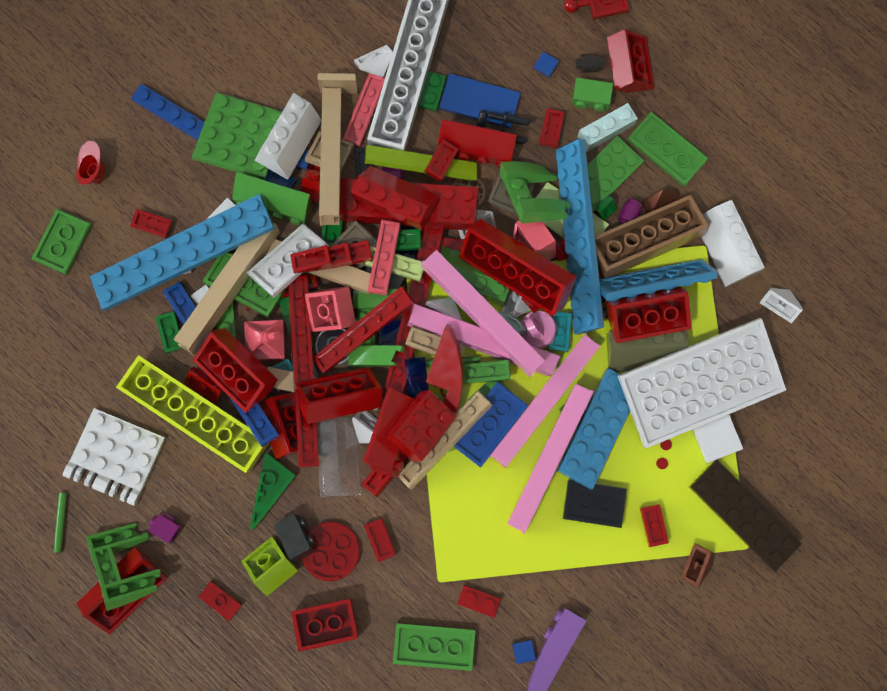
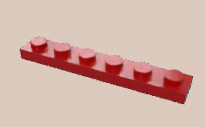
(363, 330)

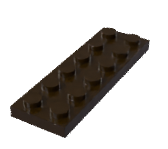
(745, 515)

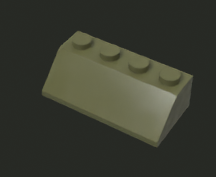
(636, 353)

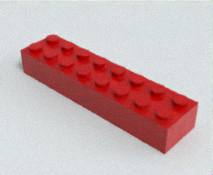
(454, 209)

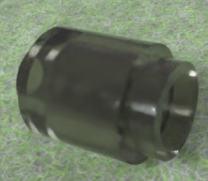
(589, 63)

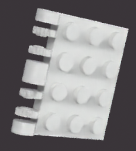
(115, 453)

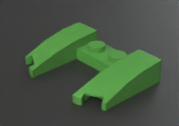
(529, 210)
(369, 354)
(114, 590)

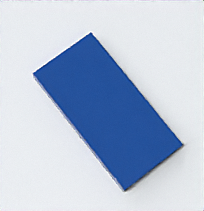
(469, 97)
(492, 426)

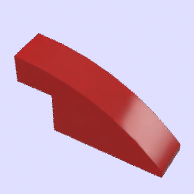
(448, 369)

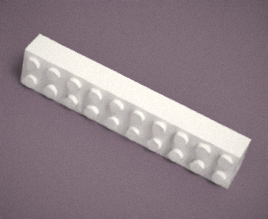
(407, 74)

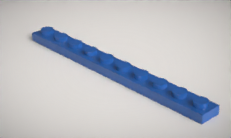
(187, 123)
(255, 418)

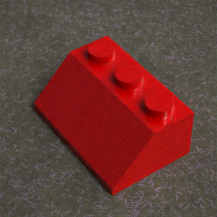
(630, 62)
(281, 414)

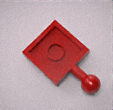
(598, 8)

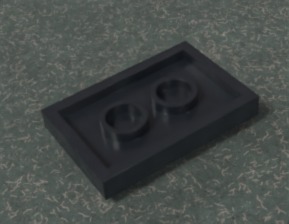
(597, 506)

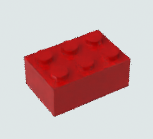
(421, 426)
(325, 624)

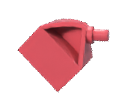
(536, 237)
(330, 309)
(266, 340)

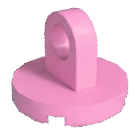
(540, 329)

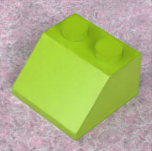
(269, 566)

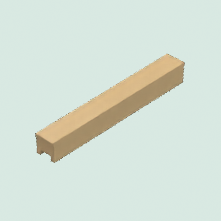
(330, 157)
(223, 292)

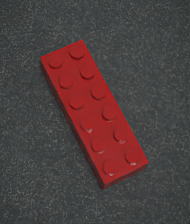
(517, 267)

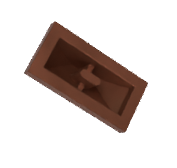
(661, 199)
(698, 565)

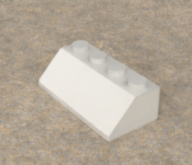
(289, 137)
(730, 244)

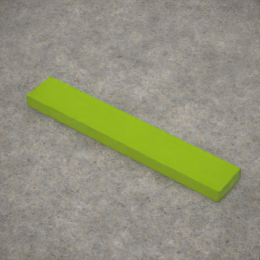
(416, 162)

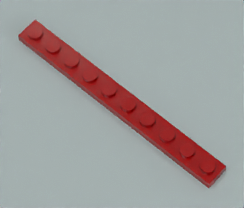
(418, 292)
(302, 369)

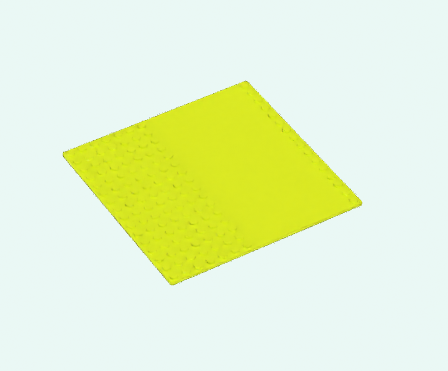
(475, 503)

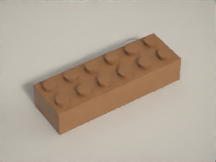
(649, 236)

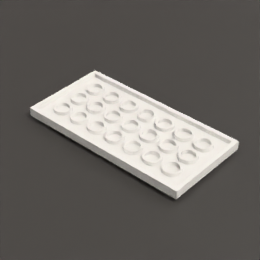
(702, 383)

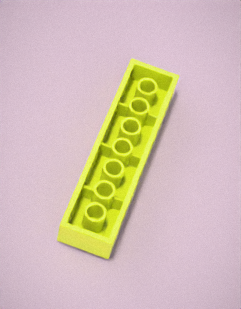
(191, 414)

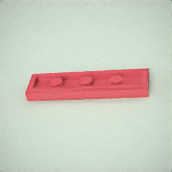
(364, 110)
(383, 257)

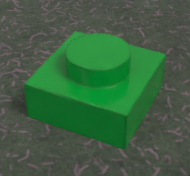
(606, 208)

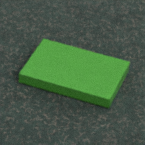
(61, 241)

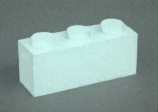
(607, 127)

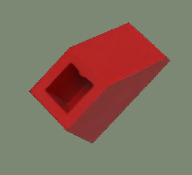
(311, 182)

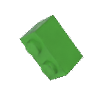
(592, 94)

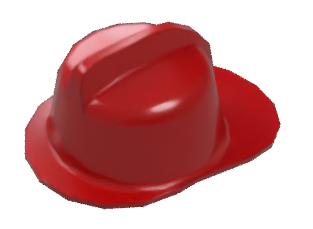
(90, 166)

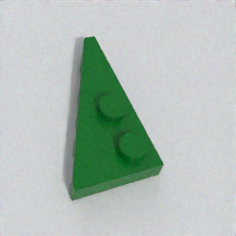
(272, 484)

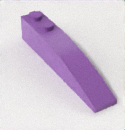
(555, 649)

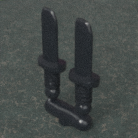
(505, 118)

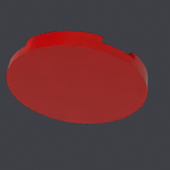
(335, 554)

